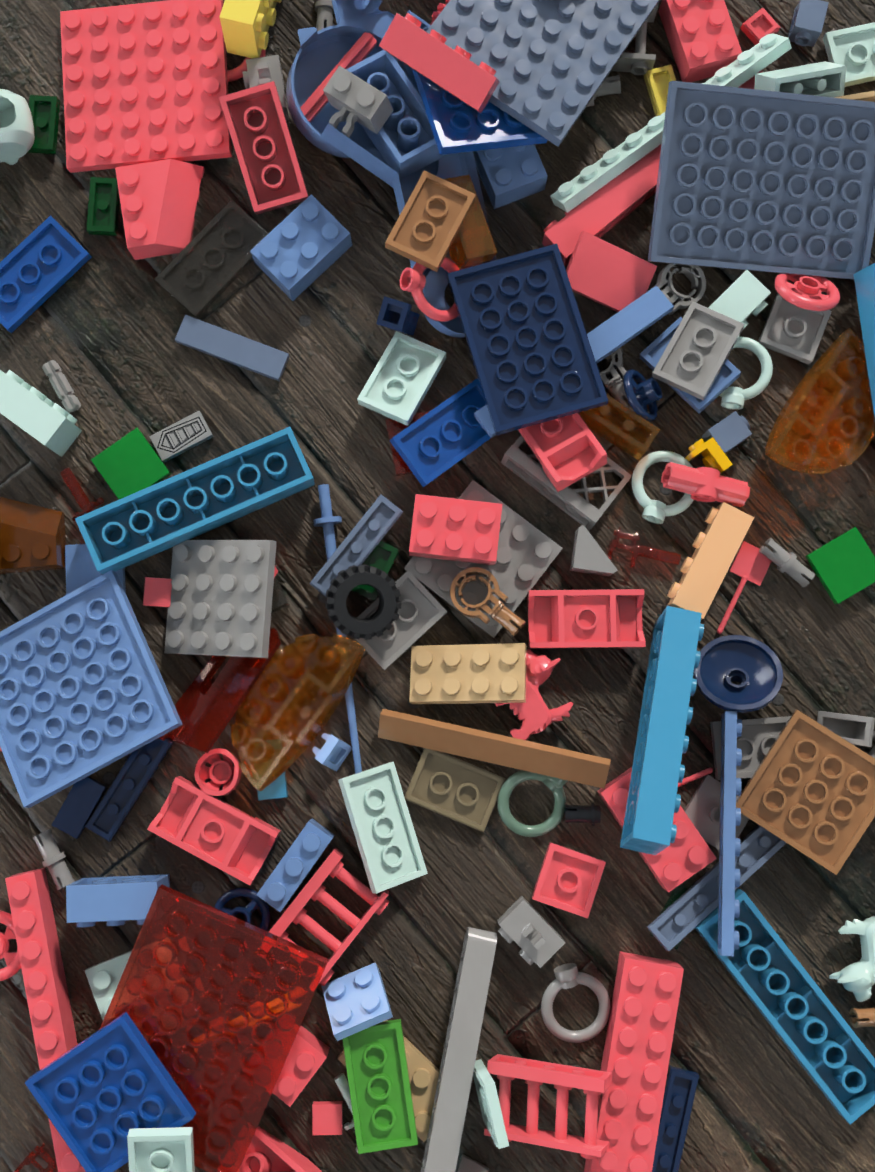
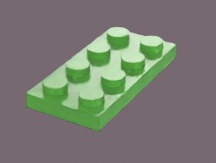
(380, 1088)

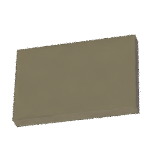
(454, 788)

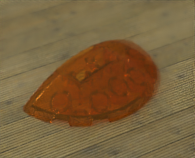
(828, 413)
(292, 703)

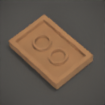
(430, 221)

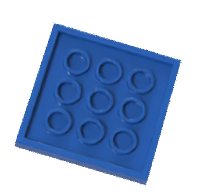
(464, 129)
(105, 1090)

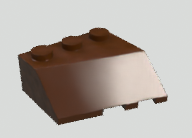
(30, 537)

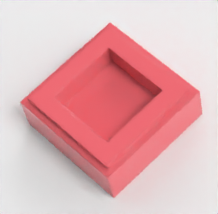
(759, 26)
(157, 592)
(327, 1117)

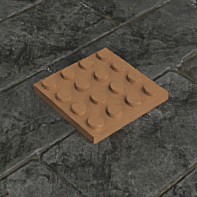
(813, 792)

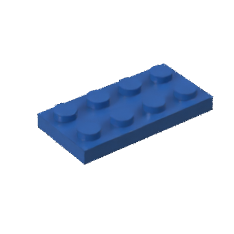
(37, 271)
(443, 435)

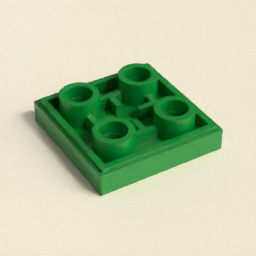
(130, 465)
(844, 565)

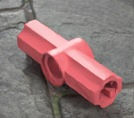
(705, 484)

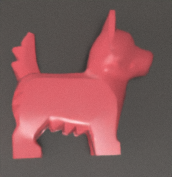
(535, 712)

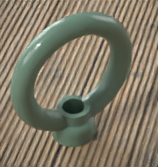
(554, 784)

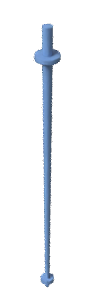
(328, 521)

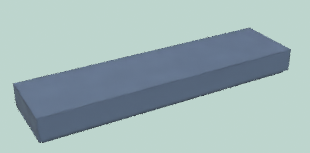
(232, 348)
(359, 542)

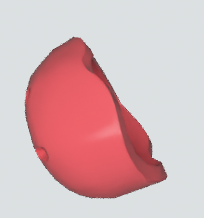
(220, 772)

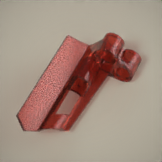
(208, 706)

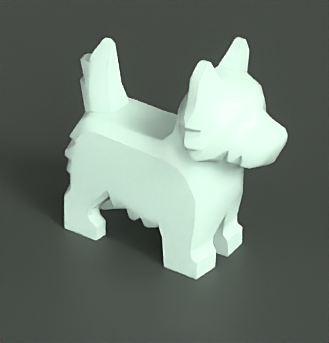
(859, 976)

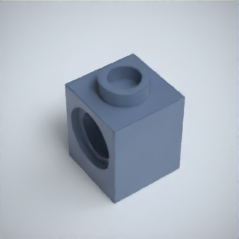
(807, 22)
(729, 432)

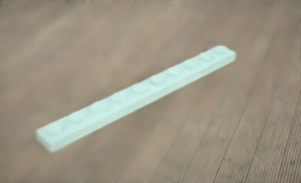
(649, 137)

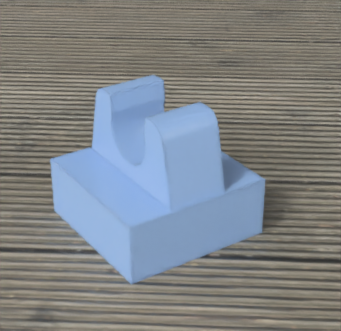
(332, 752)

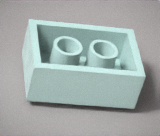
(36, 414)

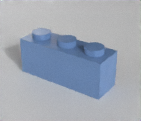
(295, 865)

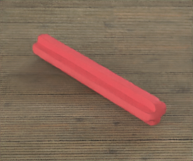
(356, 54)

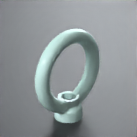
(734, 397)
(655, 510)

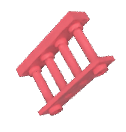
(316, 891)
(564, 1079)

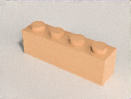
(710, 560)

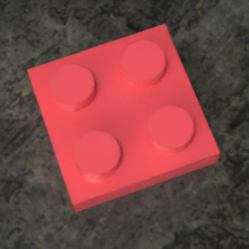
(568, 880)

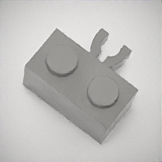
(266, 70)
(356, 102)
(530, 931)

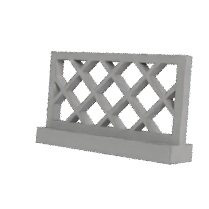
(566, 499)

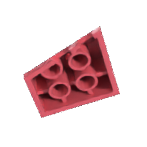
(158, 205)

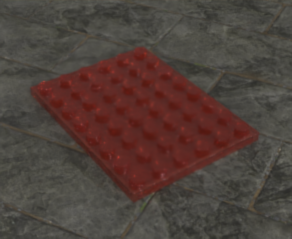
(218, 1014)

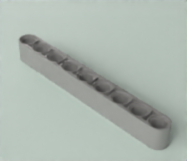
(459, 1051)

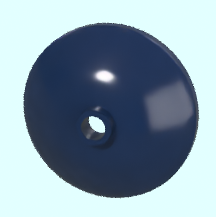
(743, 661)

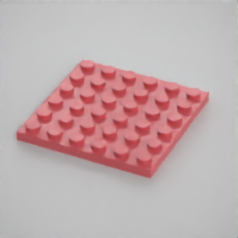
(144, 84)

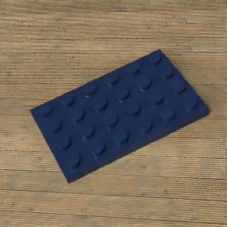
(527, 339)

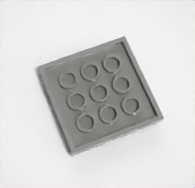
(520, 562)
(221, 598)

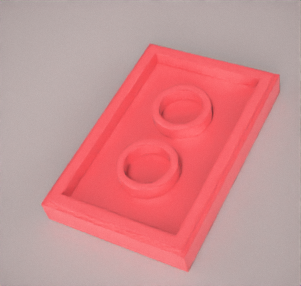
(607, 273)

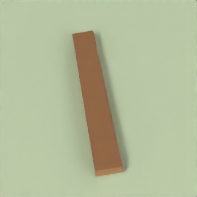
(494, 748)

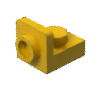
(712, 453)

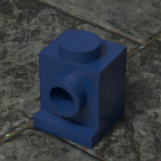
(397, 316)

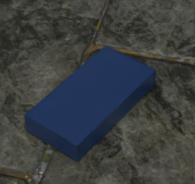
(79, 806)

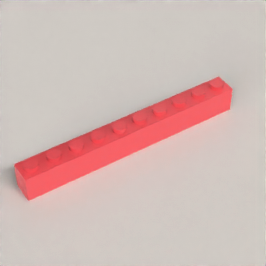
(610, 203)
(43, 981)

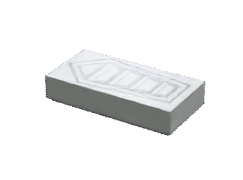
(181, 436)

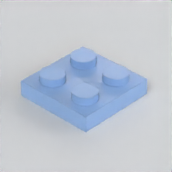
(356, 1001)

